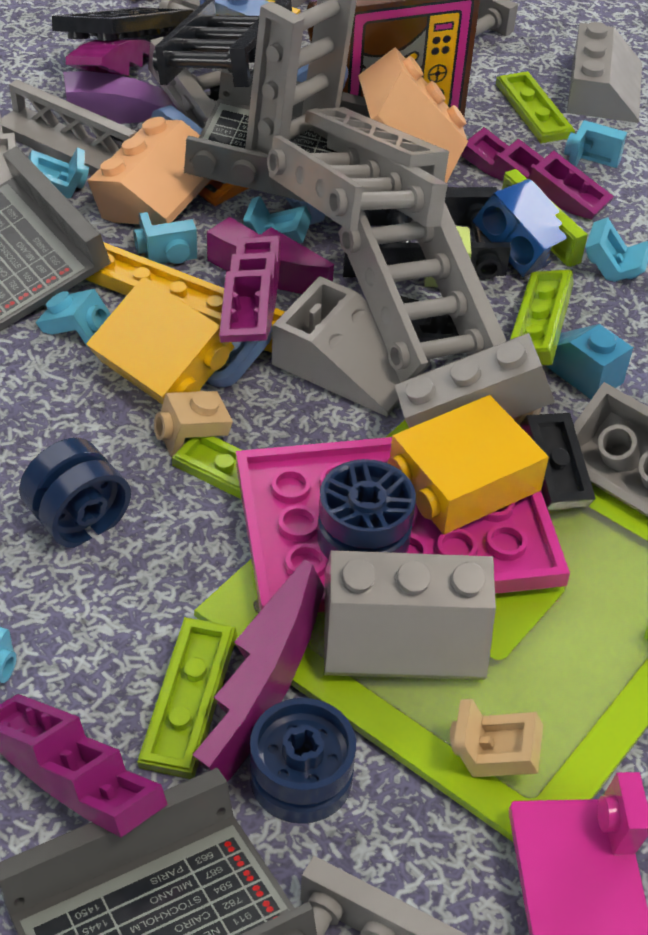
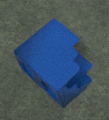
(524, 219)

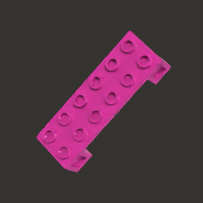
(582, 861)

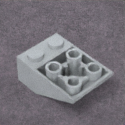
(336, 345)

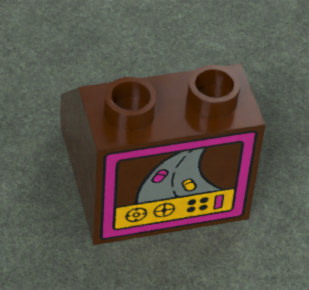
(430, 31)

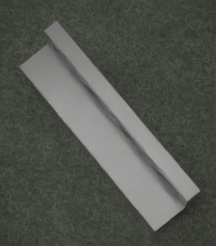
(379, 138)
(55, 139)

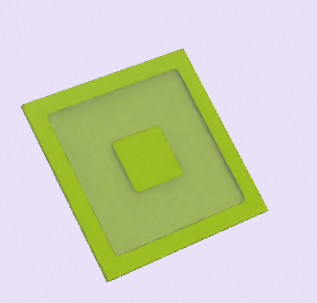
(553, 652)

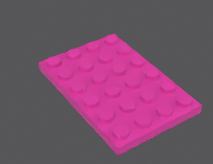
(283, 510)

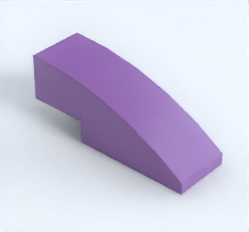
(114, 95)

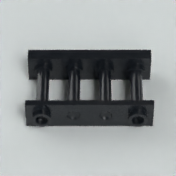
(211, 42)
(464, 204)

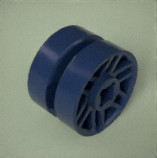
(74, 489)
(365, 508)
(302, 760)

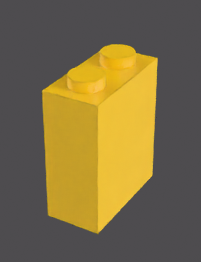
(160, 342)
(468, 463)

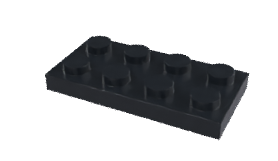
(116, 23)

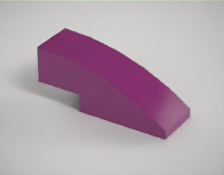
(297, 266)

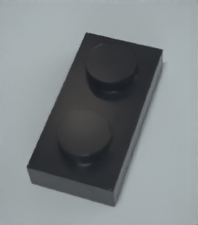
(566, 475)

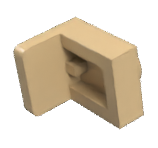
(190, 416)
(496, 742)

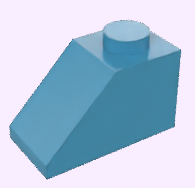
(591, 357)

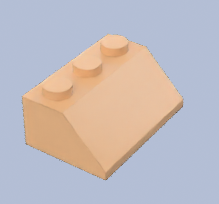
(408, 103)
(147, 175)

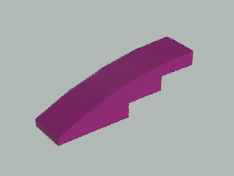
(109, 56)
(554, 175)
(251, 290)
(272, 654)
(74, 768)

